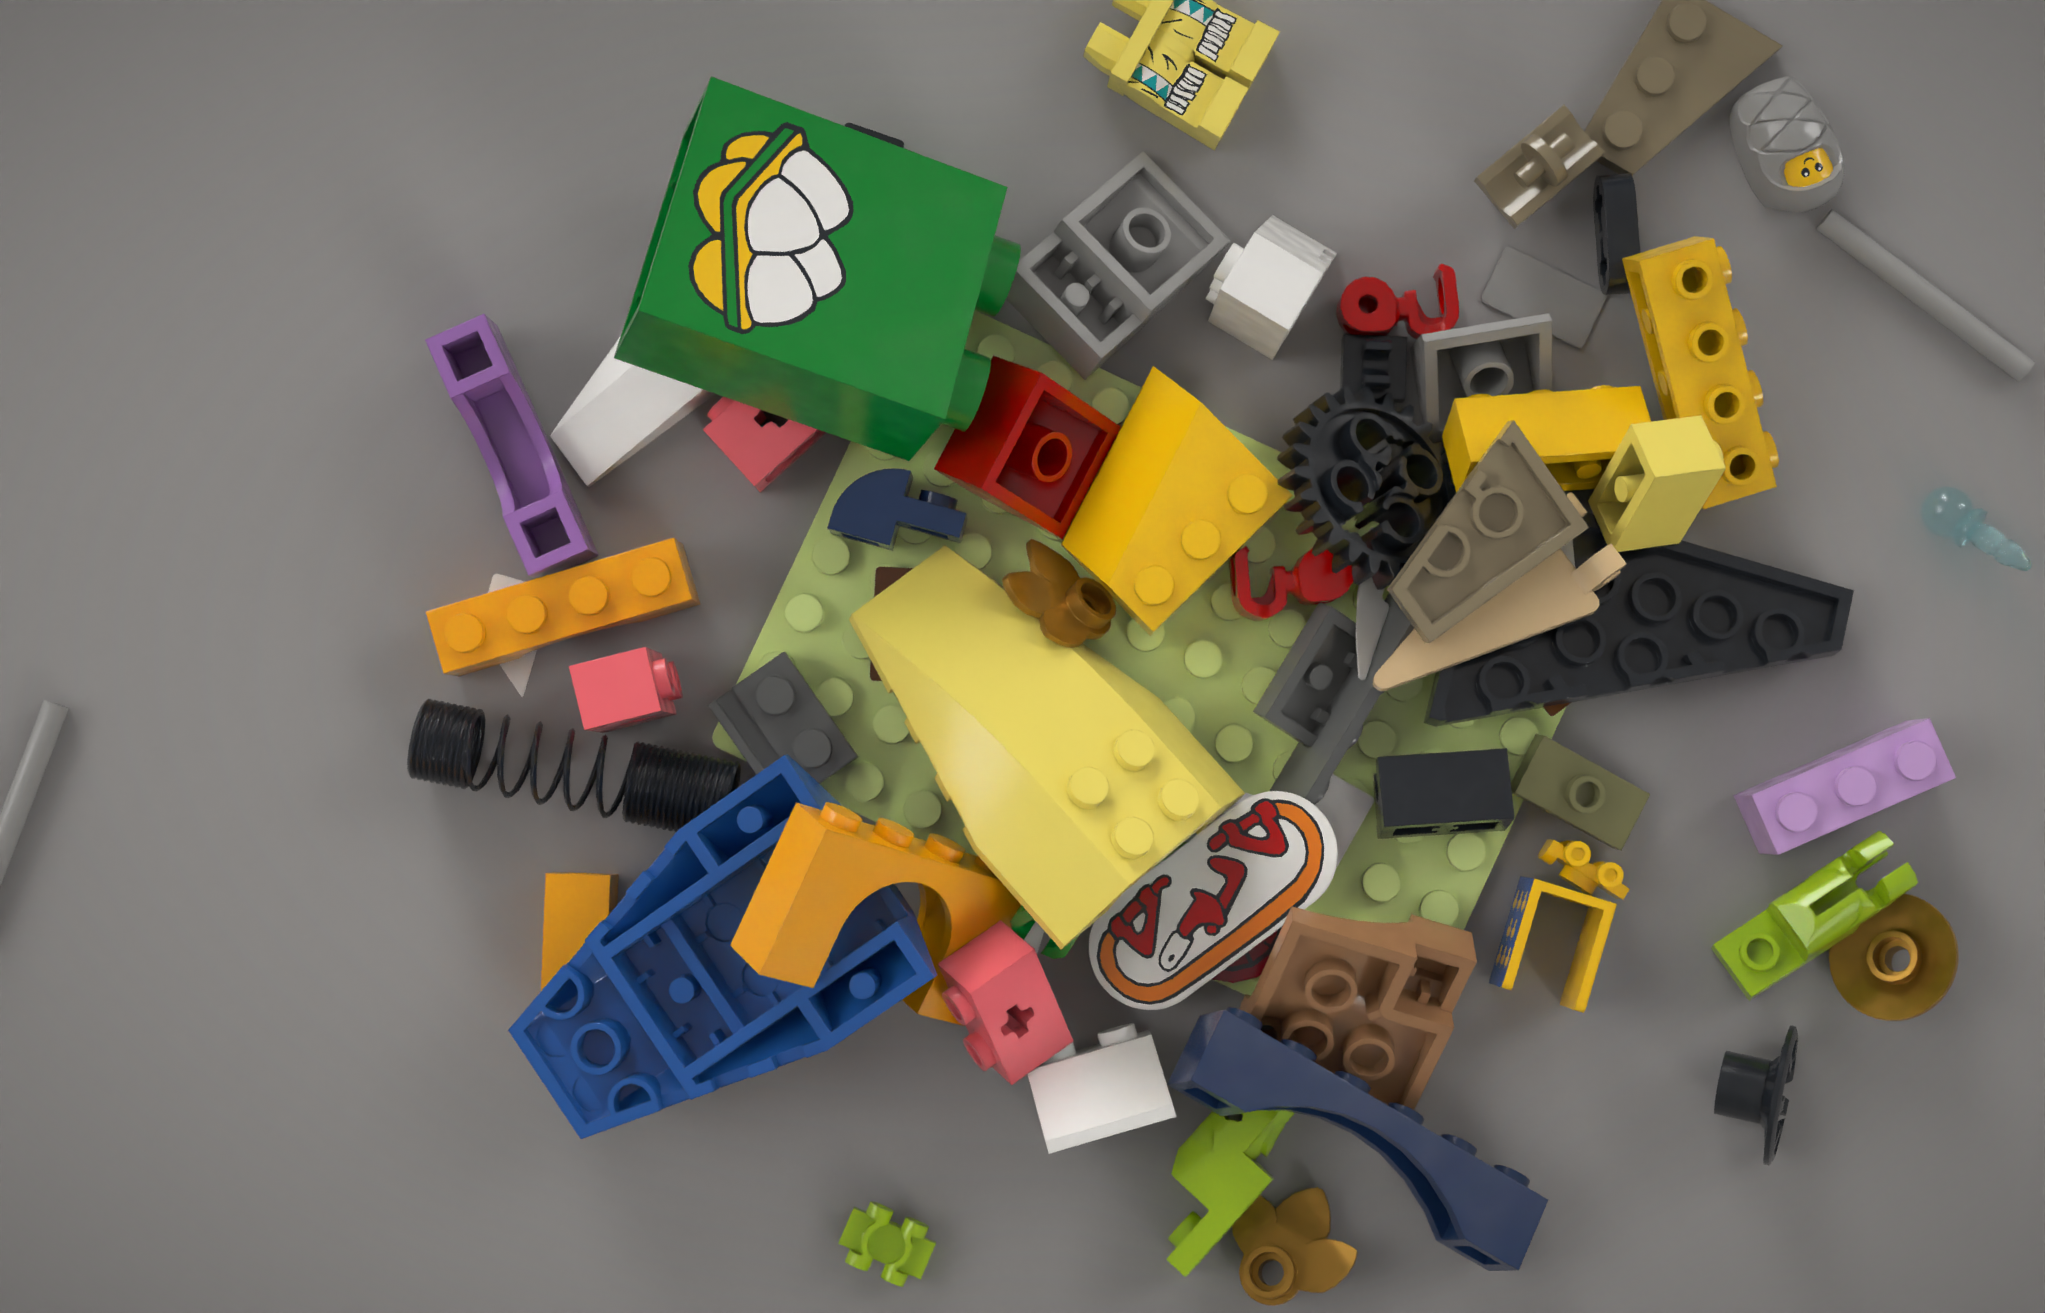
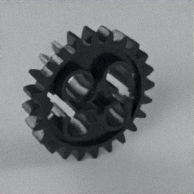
(1338, 476)

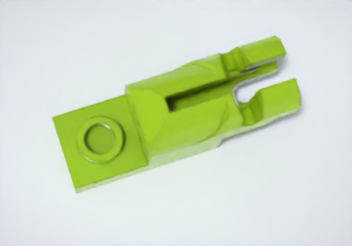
(1811, 917)
(1223, 1174)

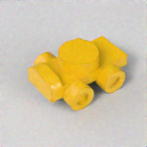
(1581, 873)

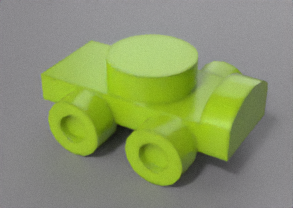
(899, 1247)

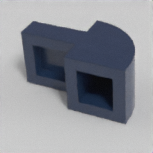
(880, 504)

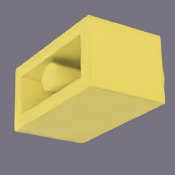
(1656, 483)

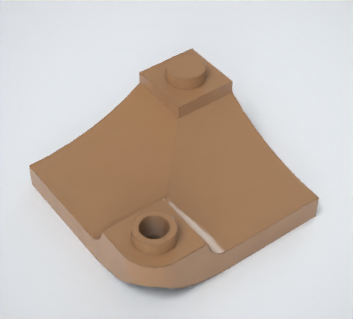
(1366, 996)

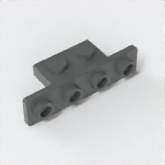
(1322, 698)

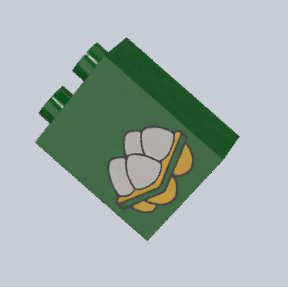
(820, 274)

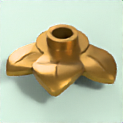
(1064, 603)
(1298, 1240)

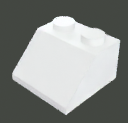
(1100, 1089)

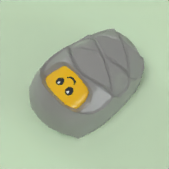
(1786, 146)

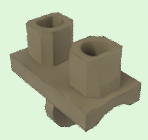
(1539, 166)

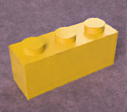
(1568, 429)

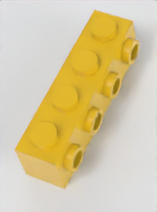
(1699, 359)

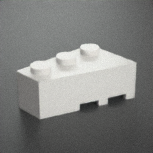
(1267, 285)

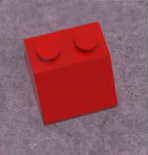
(1029, 447)

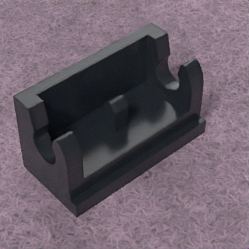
(1443, 793)

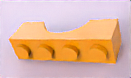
(562, 606)

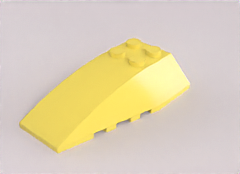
(1043, 747)

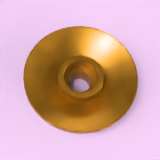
(1864, 967)

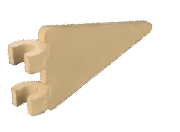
(1533, 604)

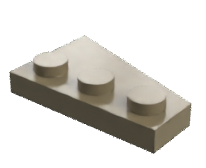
(1671, 78)
(1487, 537)

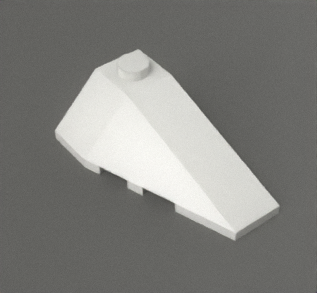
(621, 414)

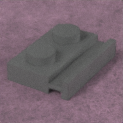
(781, 715)

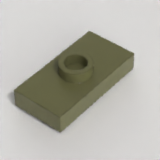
(1578, 792)

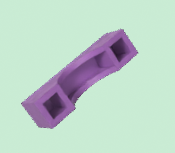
(514, 446)

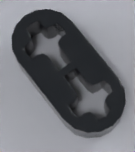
(1615, 229)

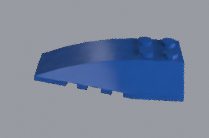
(666, 1005)

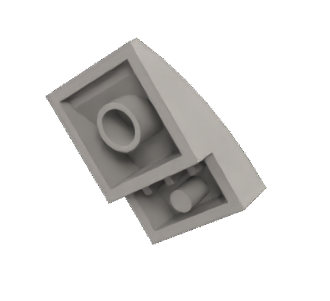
(1114, 264)

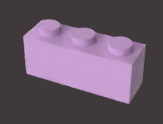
(1844, 786)

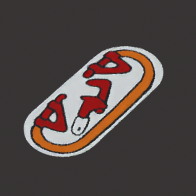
(1213, 900)

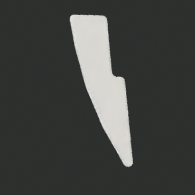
(1369, 623)

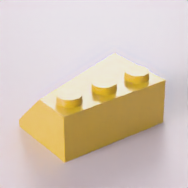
(1169, 504)

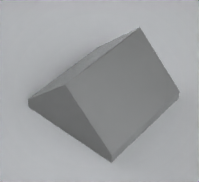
(1480, 359)

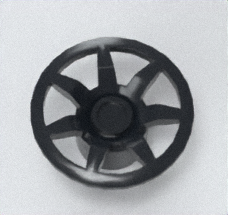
(1754, 1089)

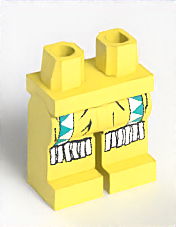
(1183, 62)

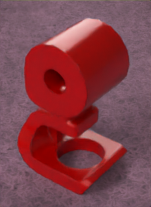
(1373, 309)
(1307, 581)

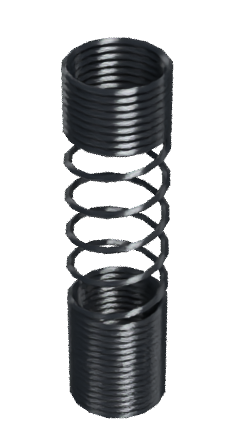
(658, 789)

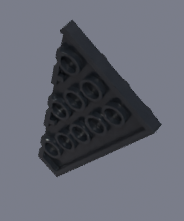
(1659, 623)

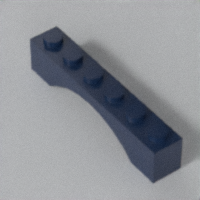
(1468, 1204)

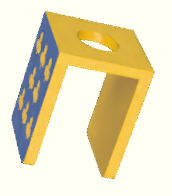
(1588, 949)

